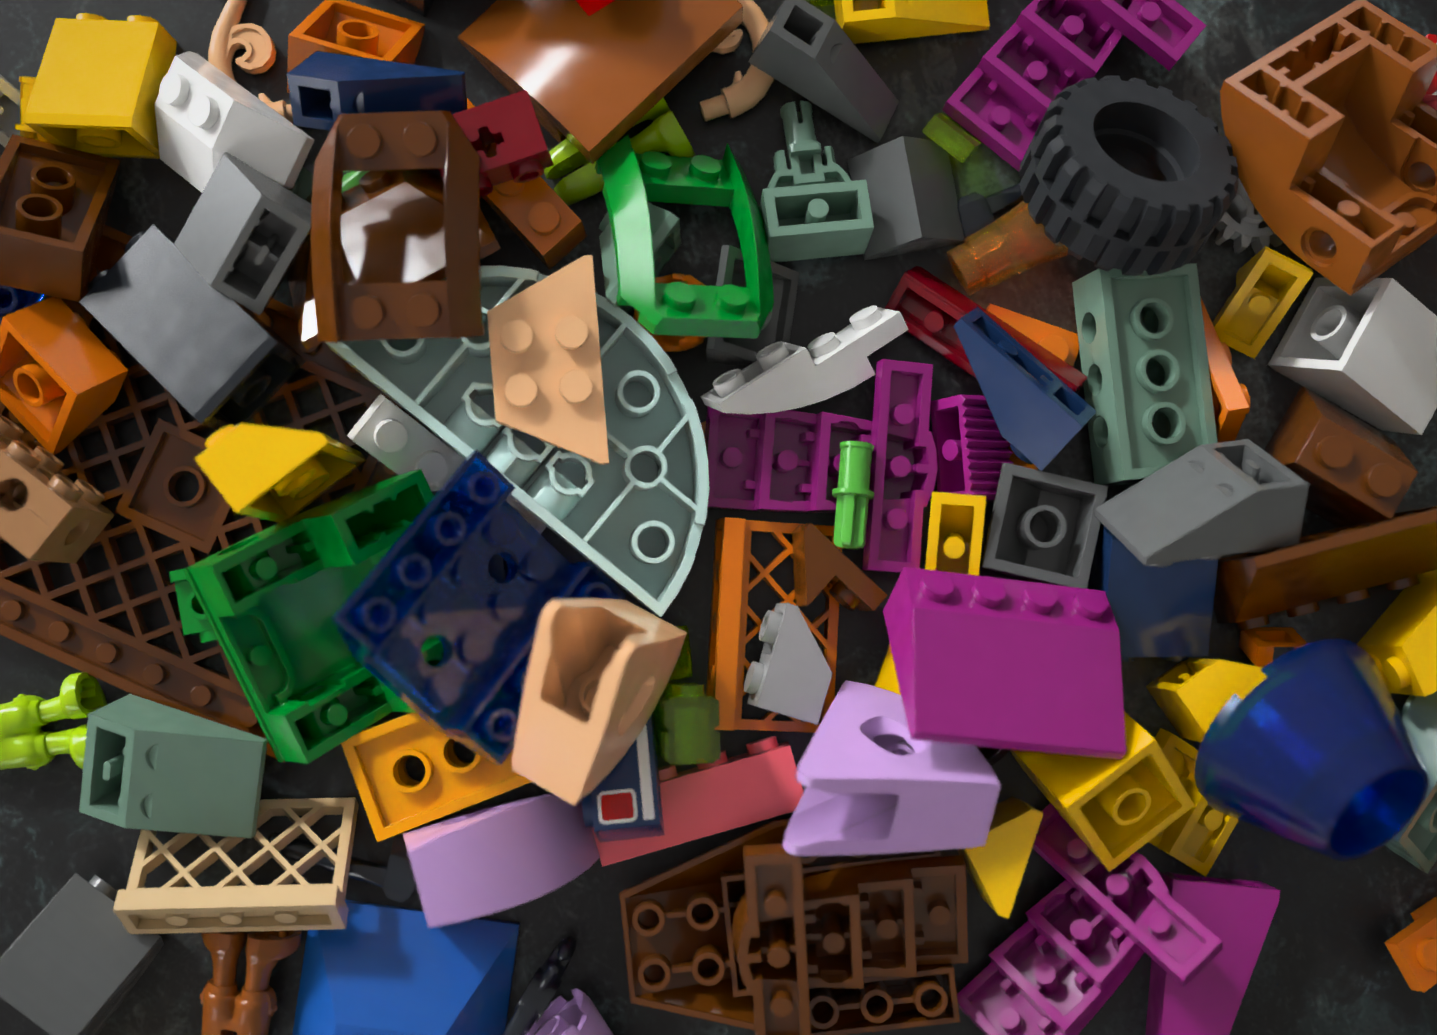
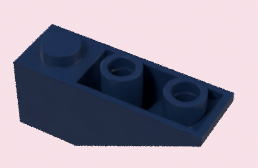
(346, 84)

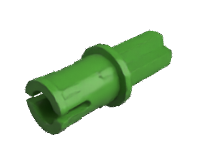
(853, 494)

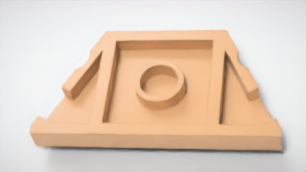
(551, 362)

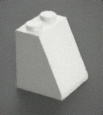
(1365, 353)

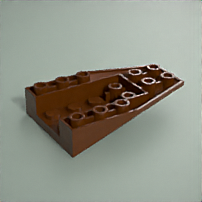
(688, 965)

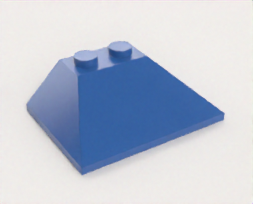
(406, 979)

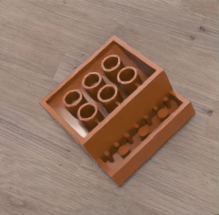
(599, 70)

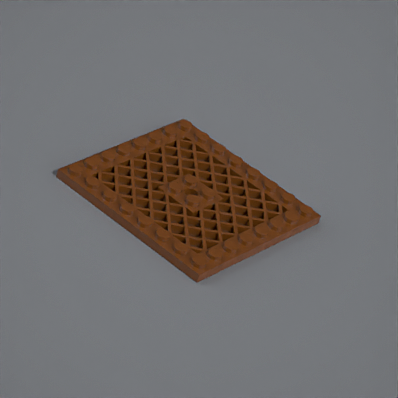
(150, 501)

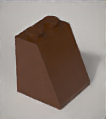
(1349, 465)

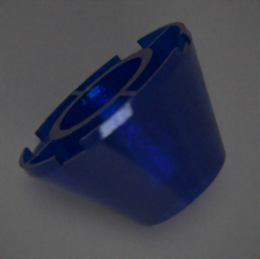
(1315, 754)

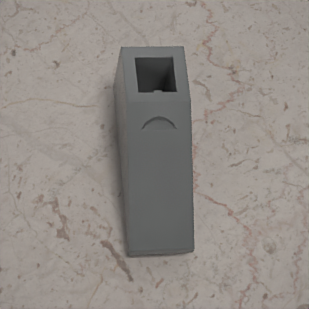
(823, 65)

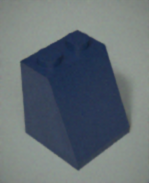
(1156, 608)

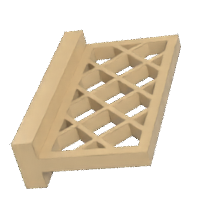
(247, 906)

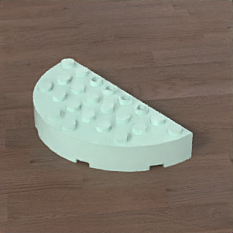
(627, 517)

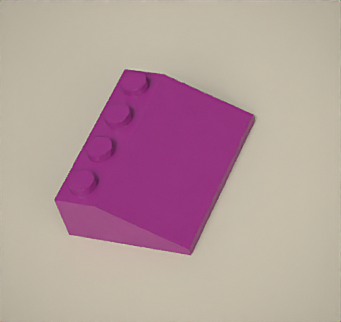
(1007, 663)

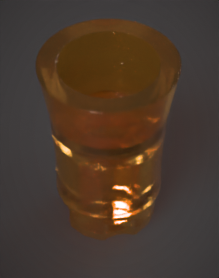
(1002, 250)

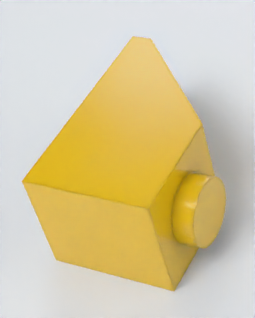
(955, 533)

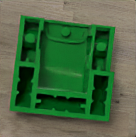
(275, 611)

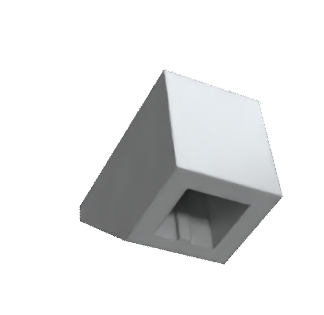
(791, 668)

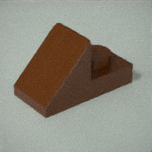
(820, 562)

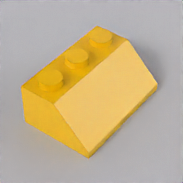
(274, 469)

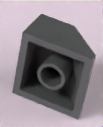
(1043, 527)

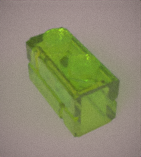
(687, 725)

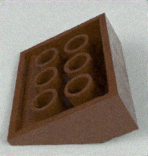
(1326, 566)

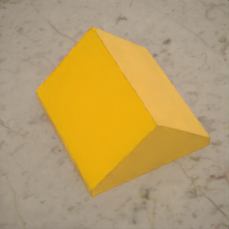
(1003, 859)

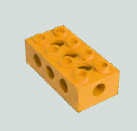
(450, 784)

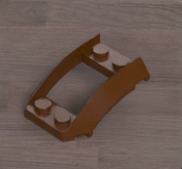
(398, 308)

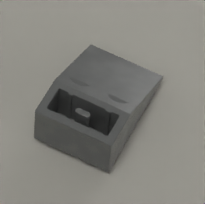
(1209, 506)

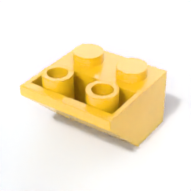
(1199, 689)

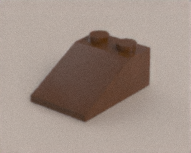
(52, 215)

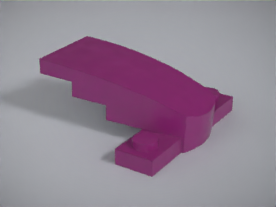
(1052, 49)
(793, 461)
(1083, 941)

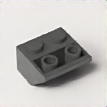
(245, 233)

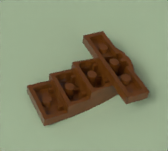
(841, 928)

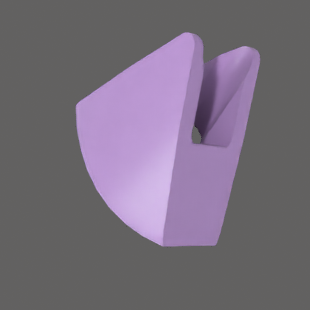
(882, 790)
(498, 856)

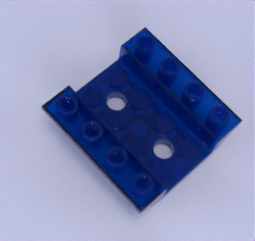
(442, 587)

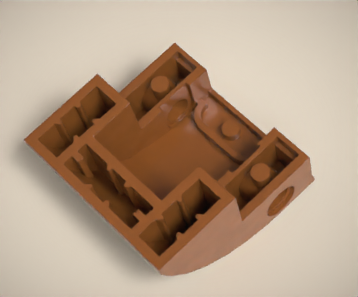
(1340, 142)

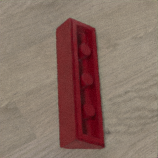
(935, 307)

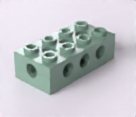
(1143, 370)

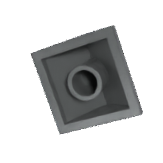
(909, 196)
(778, 323)

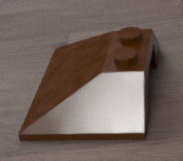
(387, 235)

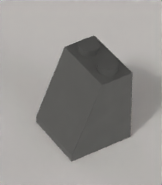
(75, 961)

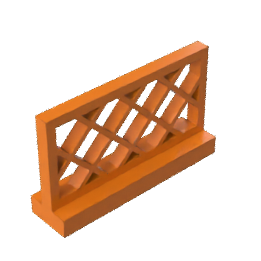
(730, 615)

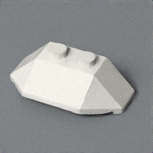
(209, 114)

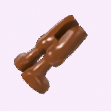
(251, 1009)

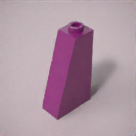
(1240, 917)

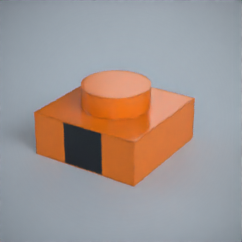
(1268, 643)

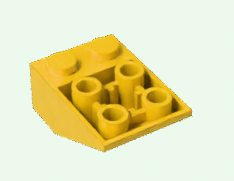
(902, 19)

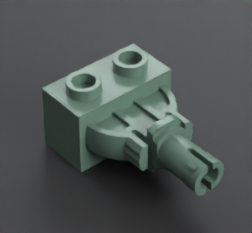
(810, 200)

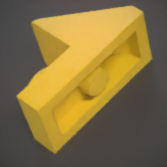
(1260, 300)

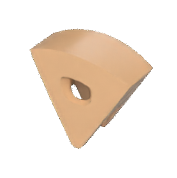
(590, 690)

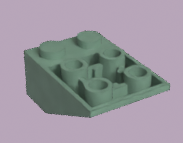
(170, 771)

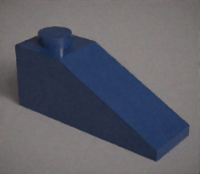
(1025, 398)

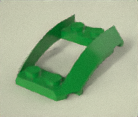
(700, 180)

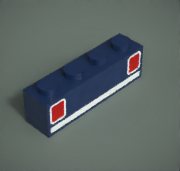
(629, 797)

